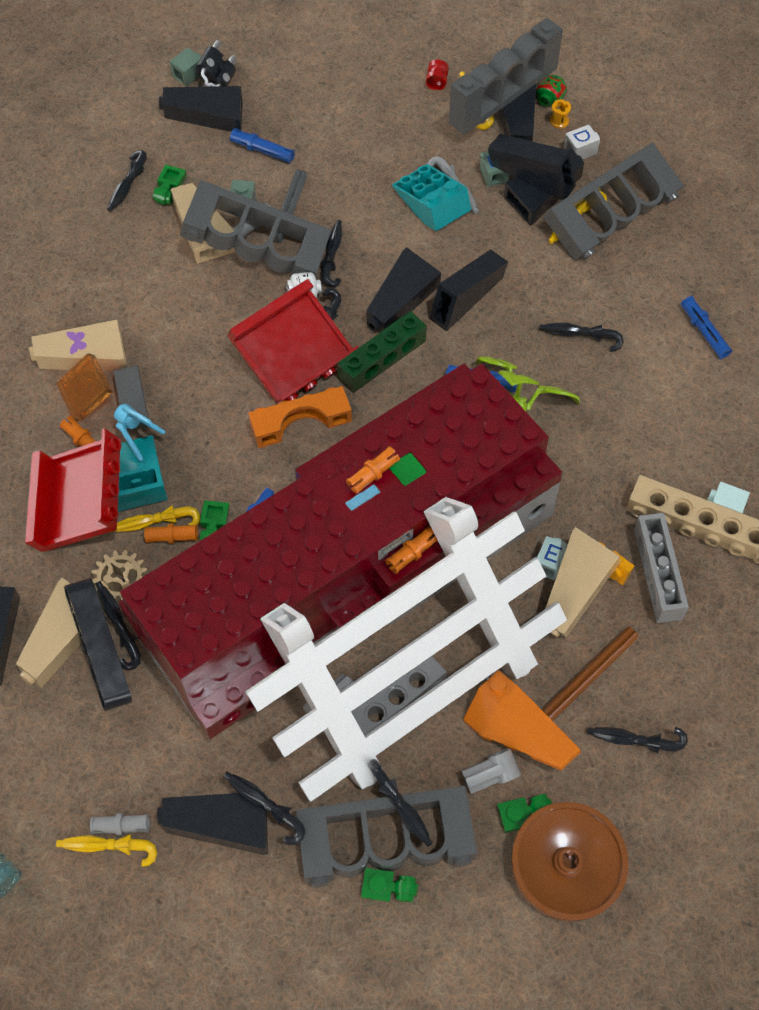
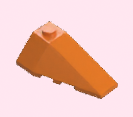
(511, 718)

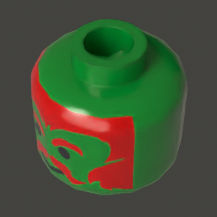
(550, 90)

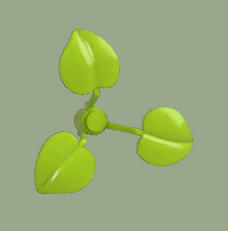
(515, 379)

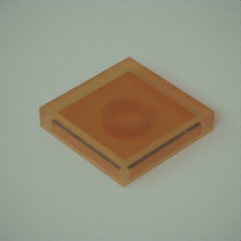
(84, 387)

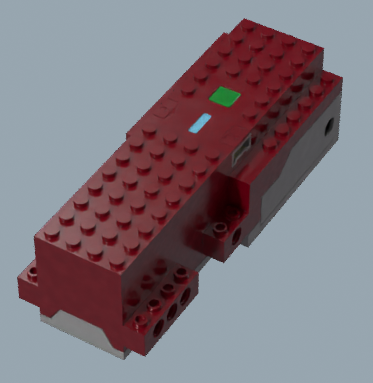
(328, 546)

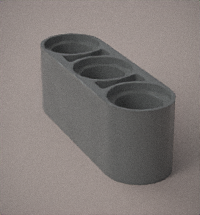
(130, 390)

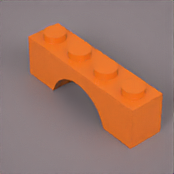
(327, 406)

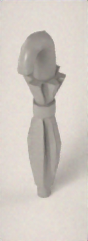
(450, 171)

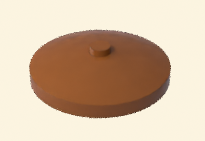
(569, 861)

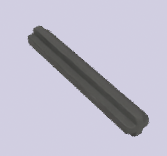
(292, 197)

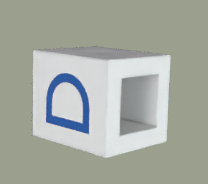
(582, 141)

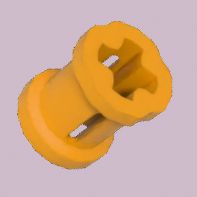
(559, 114)

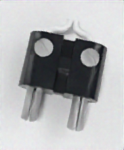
(214, 67)

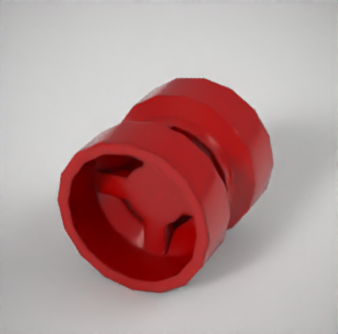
(437, 74)

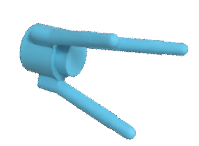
(130, 418)

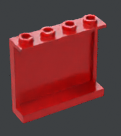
(290, 343)
(73, 494)

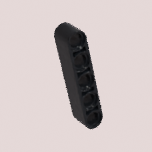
(97, 644)

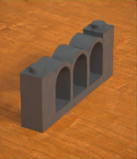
(505, 77)
(653, 173)
(210, 197)
(455, 822)

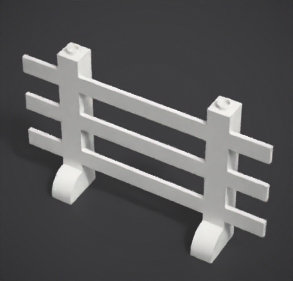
(488, 605)

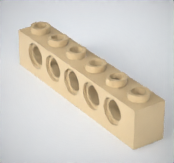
(696, 510)

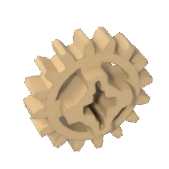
(124, 566)

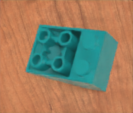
(433, 196)
(140, 481)

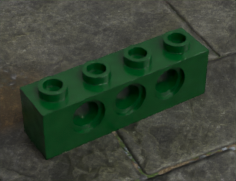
(381, 352)

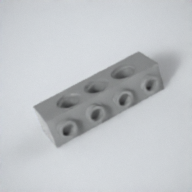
(660, 568)
(428, 672)

